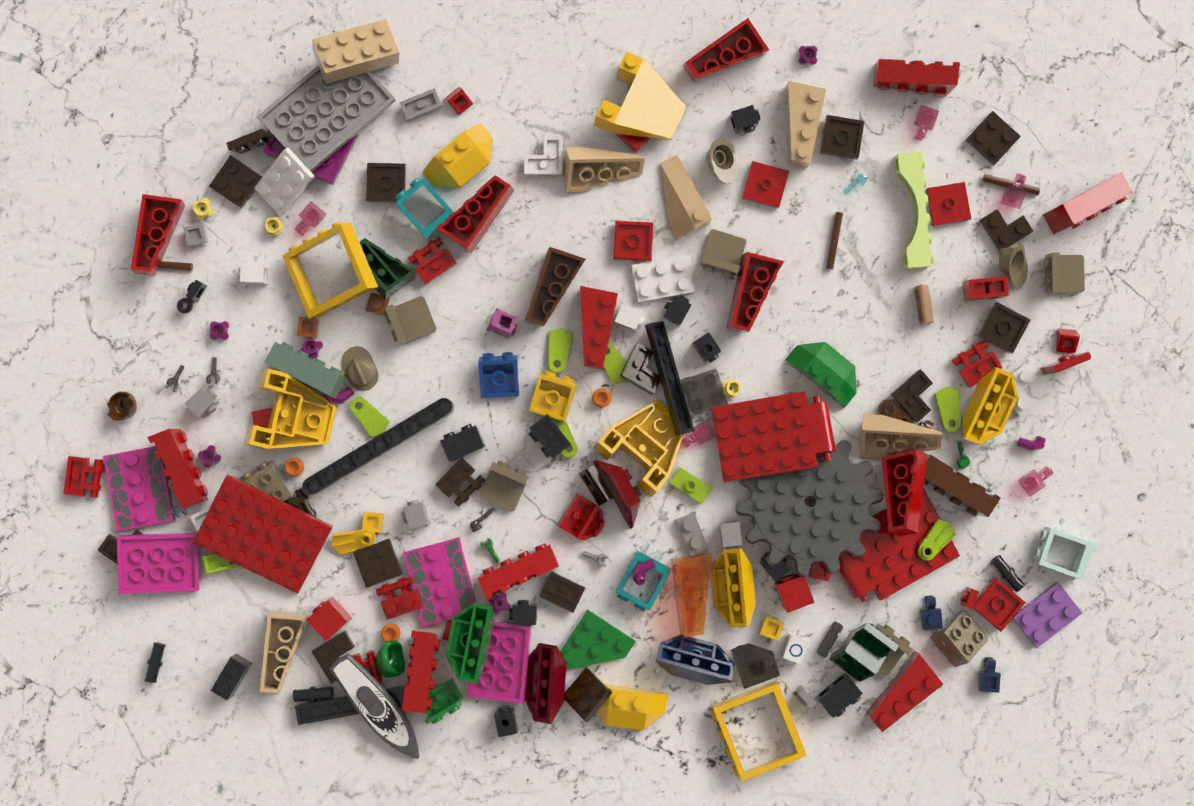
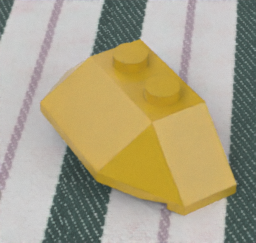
(461, 158)
(990, 406)
(734, 587)
(632, 707)

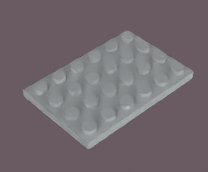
(322, 117)

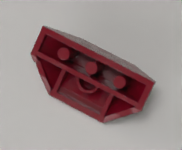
(624, 493)
(545, 682)

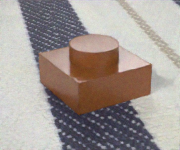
(377, 304)
(307, 327)

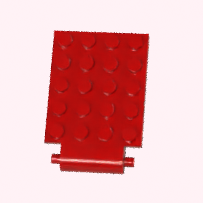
(772, 436)
(892, 559)

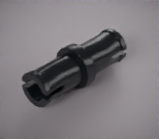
(1007, 573)
(154, 662)
(313, 694)

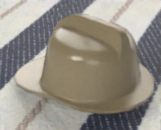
(723, 160)
(1014, 263)
(360, 368)

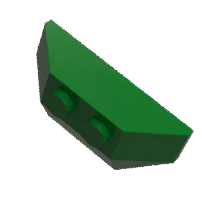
(826, 370)
(470, 641)

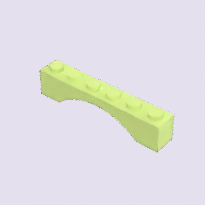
(910, 172)

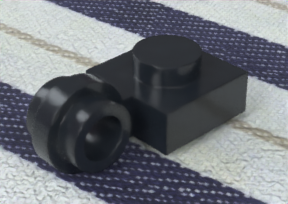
(194, 293)

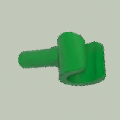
(964, 461)
(491, 550)

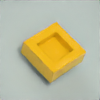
(373, 521)
(771, 628)

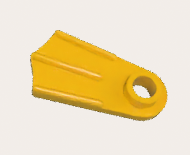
(352, 540)

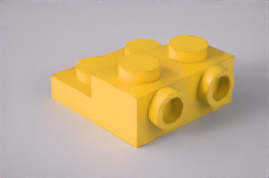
(553, 395)

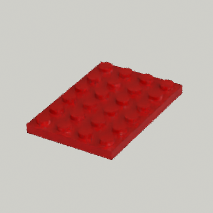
(262, 534)

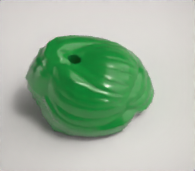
(391, 659)

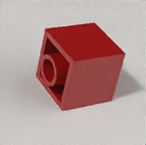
(793, 592)
(328, 618)

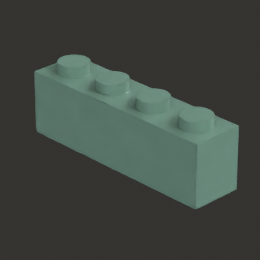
(308, 371)

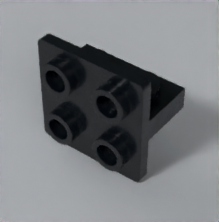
(549, 436)

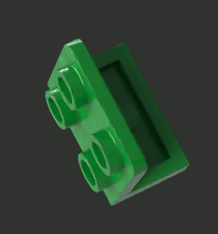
(444, 699)

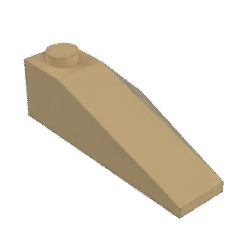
(591, 167)
(683, 203)
(890, 436)

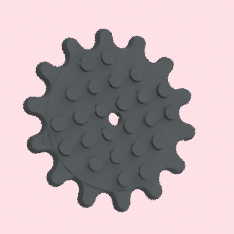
(817, 531)

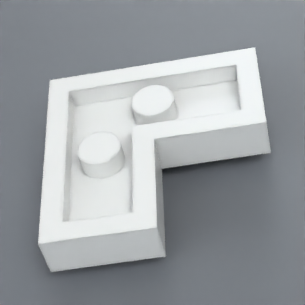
(550, 162)
(1023, 377)

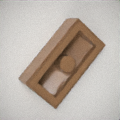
(923, 304)

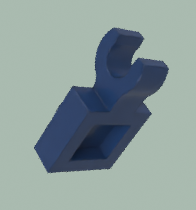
(931, 617)
(989, 679)

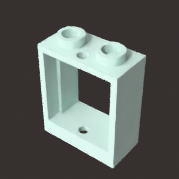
(1081, 559)

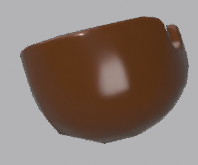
(121, 406)

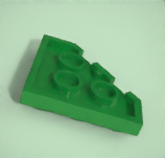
(595, 642)

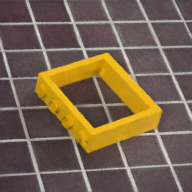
(358, 261)
(724, 733)

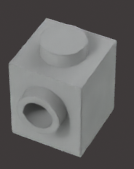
(202, 402)
(415, 514)
(730, 534)

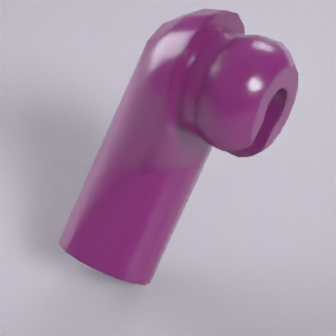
(341, 397)
(1031, 445)
(640, 571)

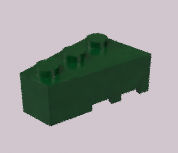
(388, 271)

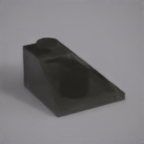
(754, 664)

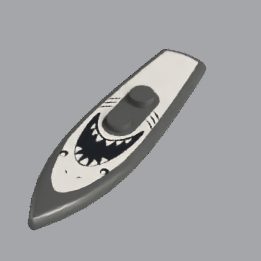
(375, 705)

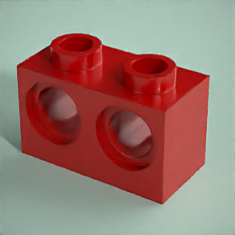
(985, 288)

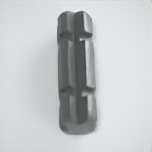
(829, 639)

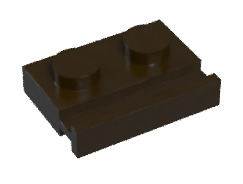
(596, 485)
(562, 591)

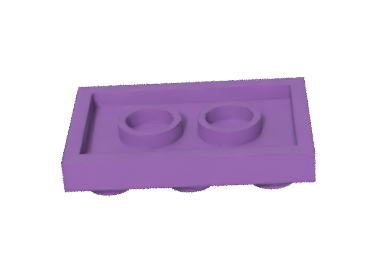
(1046, 614)

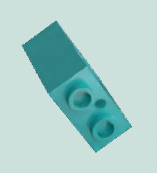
(440, 219)
(625, 596)

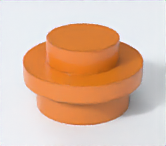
(601, 397)
(294, 467)
(390, 632)

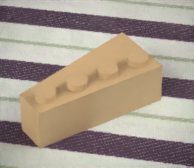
(803, 117)
(281, 641)

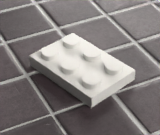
(284, 181)
(662, 278)

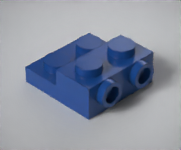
(498, 375)

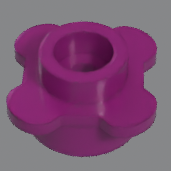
(812, 51)
(214, 330)
(316, 347)
(203, 455)
(504, 604)

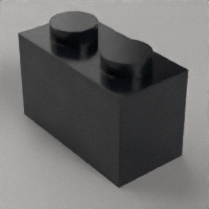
(462, 443)
(231, 676)
(839, 695)

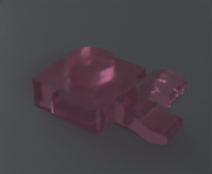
(925, 120)
(1015, 194)
(311, 216)
(702, 434)
(1033, 481)

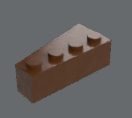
(553, 280)
(959, 488)

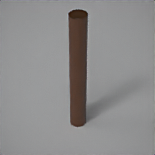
(1003, 182)
(834, 240)
(176, 265)

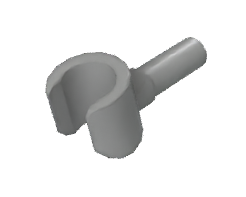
(595, 557)

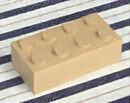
(355, 51)

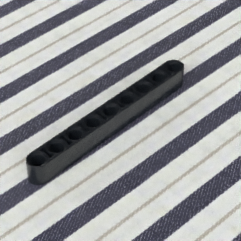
(372, 454)

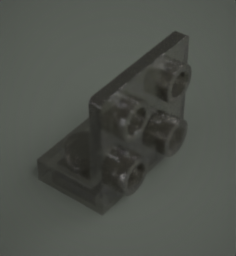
(703, 391)

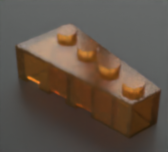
(691, 583)

